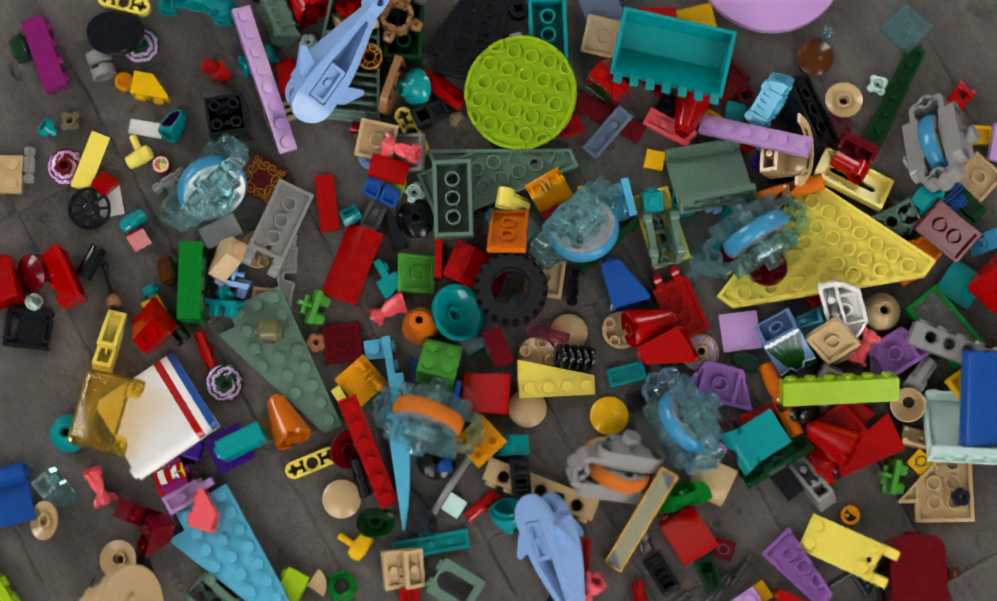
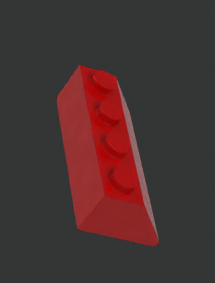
(353, 264)

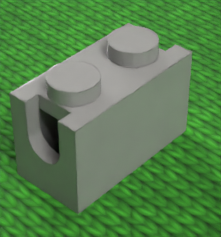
(219, 230)

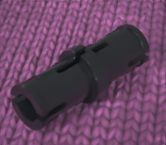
(359, 477)

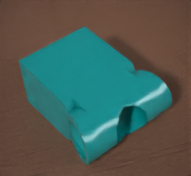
(756, 440)

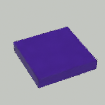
(224, 466)

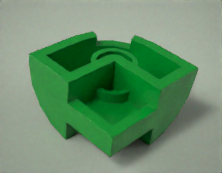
(686, 494)

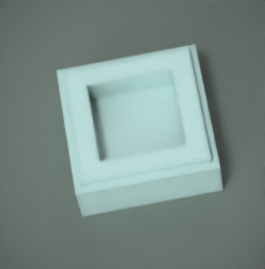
(454, 505)

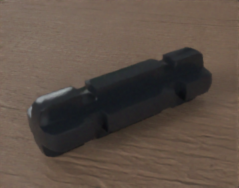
(572, 287)

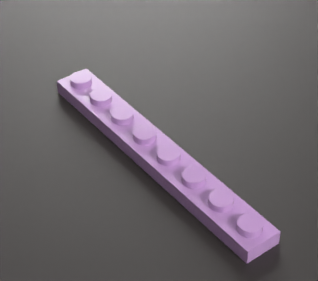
(263, 79)

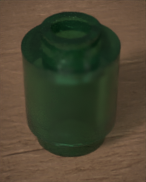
(20, 49)
(746, 361)

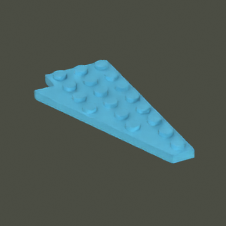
(231, 552)

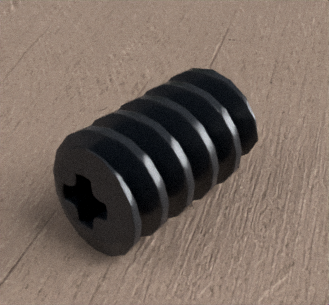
(576, 355)

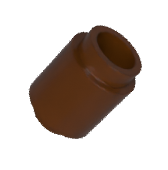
(167, 271)

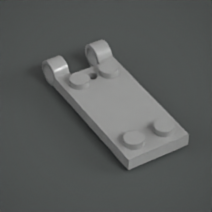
(279, 224)

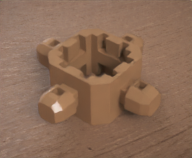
(390, 29)

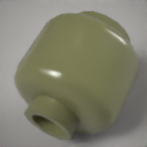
(269, 331)

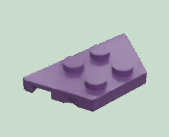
(893, 354)
(725, 381)

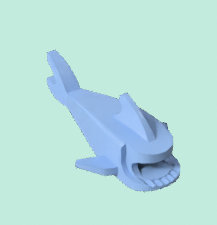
(329, 66)
(552, 543)

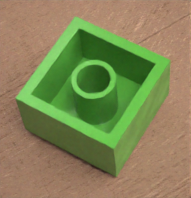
(438, 361)

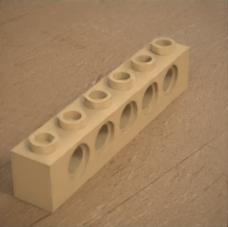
(588, 504)

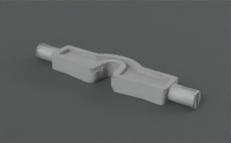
(289, 266)

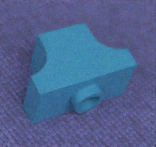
(985, 244)

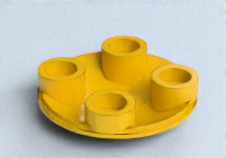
(609, 415)

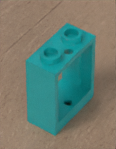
(241, 442)

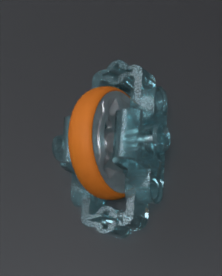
(428, 419)

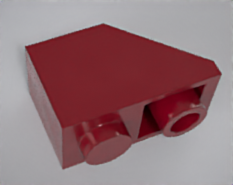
(133, 512)
(155, 534)

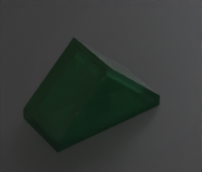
(709, 573)

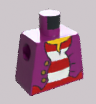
(173, 475)

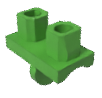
(318, 299)
(890, 476)

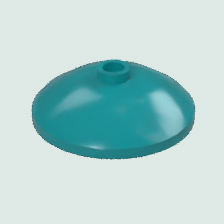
(466, 315)

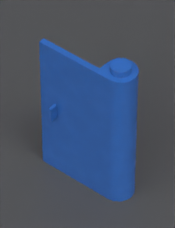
(978, 399)
(15, 495)

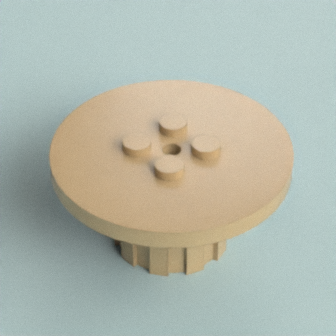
(126, 583)

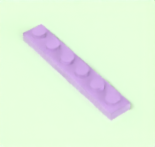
(756, 136)

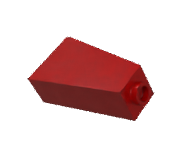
(876, 444)

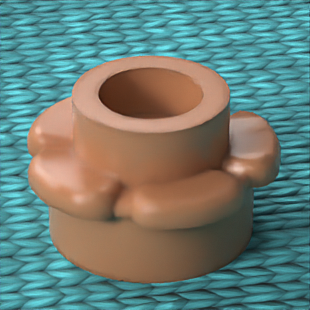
(315, 347)

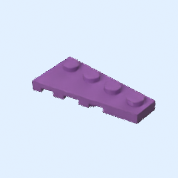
(794, 564)

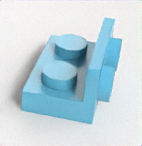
(626, 207)

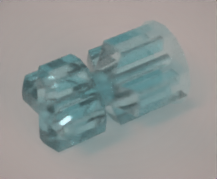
(826, 33)

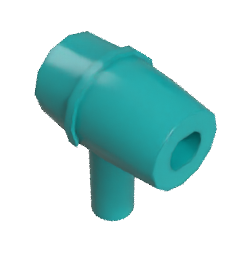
(133, 221)

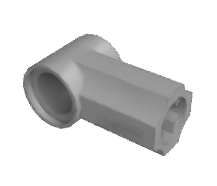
(920, 374)

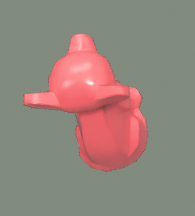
(411, 152)
(391, 307)
(860, 353)
(96, 482)
(593, 585)

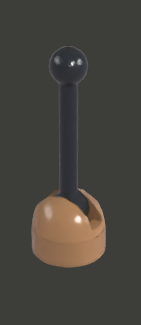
(112, 300)

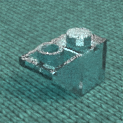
(54, 488)

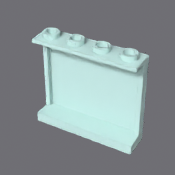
(942, 432)

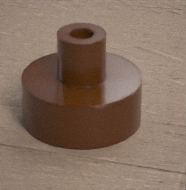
(952, 573)

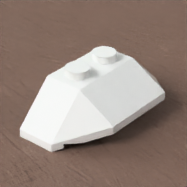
(846, 303)

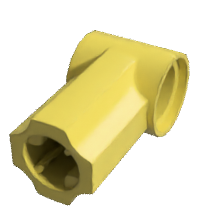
(509, 200)

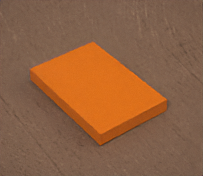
(508, 231)

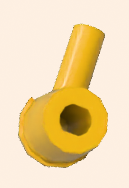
(358, 547)

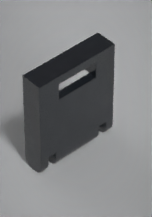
(32, 329)

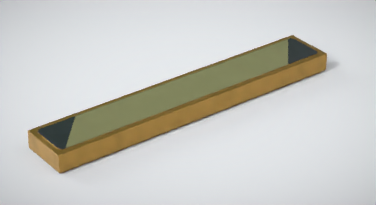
(641, 518)

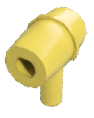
(140, 155)

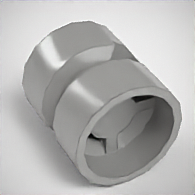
(101, 65)

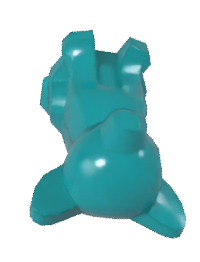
(243, 65)

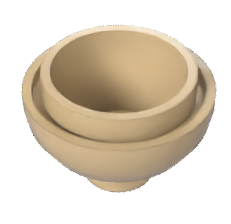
(878, 320)

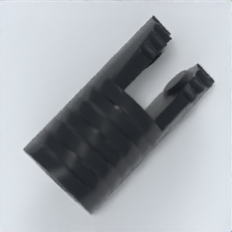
(88, 266)
(182, 330)
(805, 413)

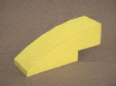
(90, 161)
(109, 341)

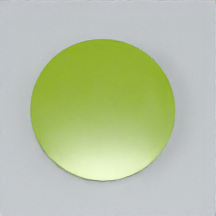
(520, 92)

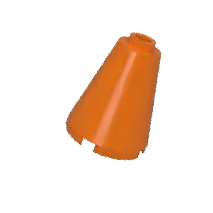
(416, 332)
(286, 423)

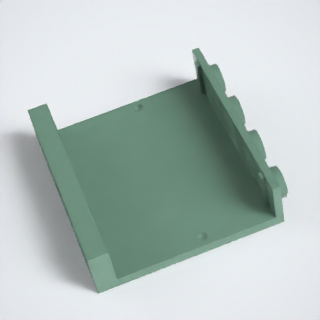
(708, 175)

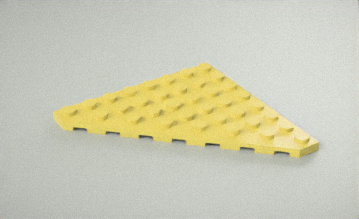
(838, 246)

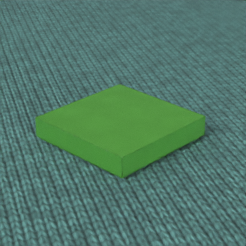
(416, 273)

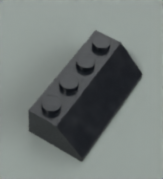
(804, 100)

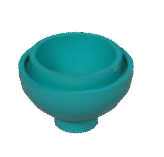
(415, 87)
(57, 437)
(503, 515)

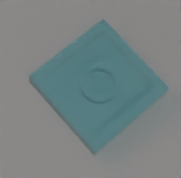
(906, 29)

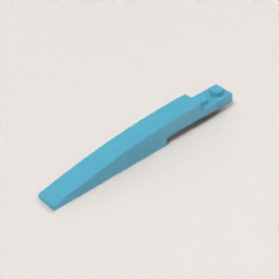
(400, 456)

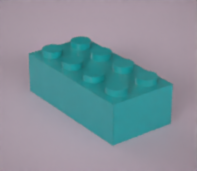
(549, 22)

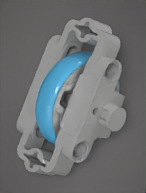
(937, 142)

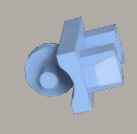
(242, 285)

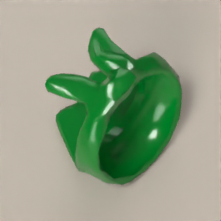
(347, 595)

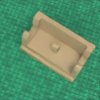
(913, 437)

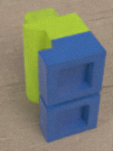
(387, 191)

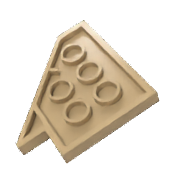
(933, 493)

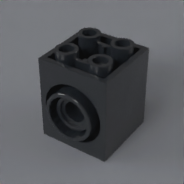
(228, 115)

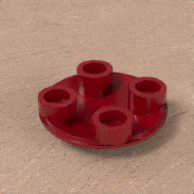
(32, 272)
(769, 278)

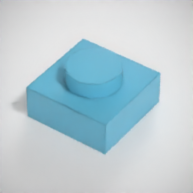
(374, 349)

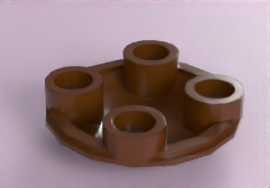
(814, 57)

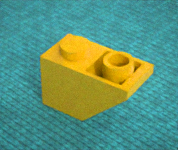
(147, 87)

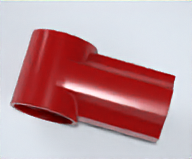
(855, 169)

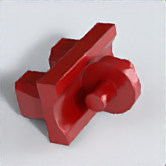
(215, 70)

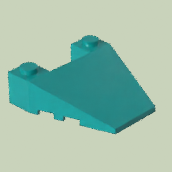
(217, 9)

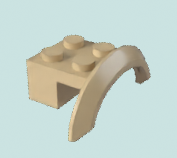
(782, 165)

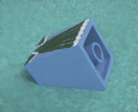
(785, 343)

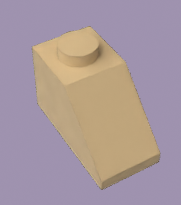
(227, 258)

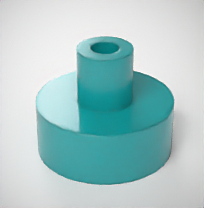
(47, 127)

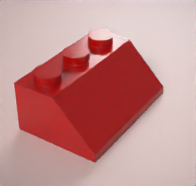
(63, 277)

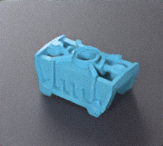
(770, 99)

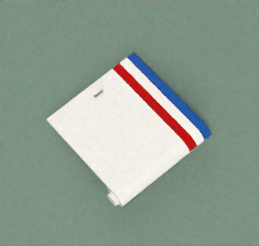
(164, 418)

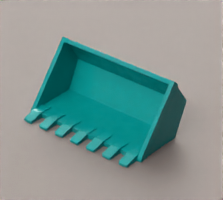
(672, 54)

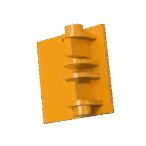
(549, 190)
(361, 379)
(491, 443)

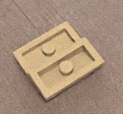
(718, 482)
(402, 568)

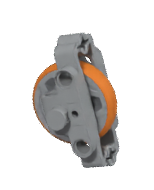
(614, 468)

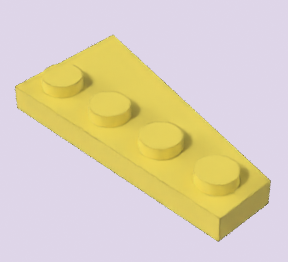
(548, 381)

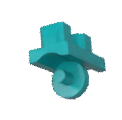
(216, 304)

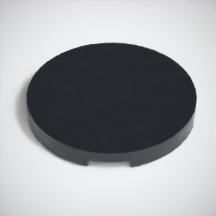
(115, 32)

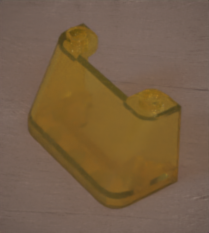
(101, 411)

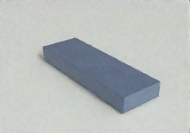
(607, 132)

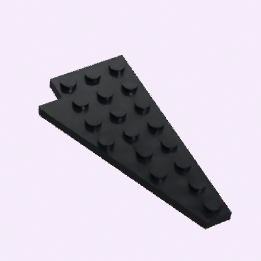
(467, 34)

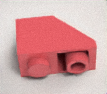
(204, 513)

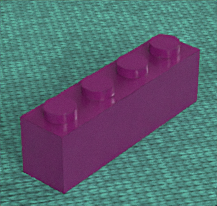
(45, 54)

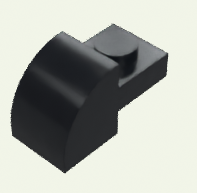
(429, 114)

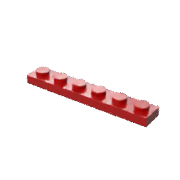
(368, 451)

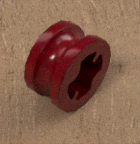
(742, 91)

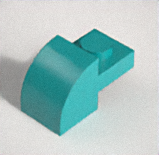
(925, 199)
(388, 283)

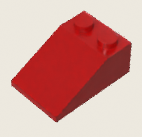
(465, 264)

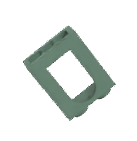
(448, 565)

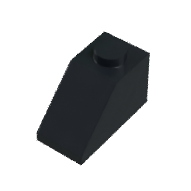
(420, 517)

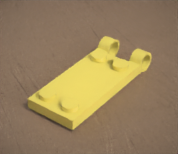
(846, 549)

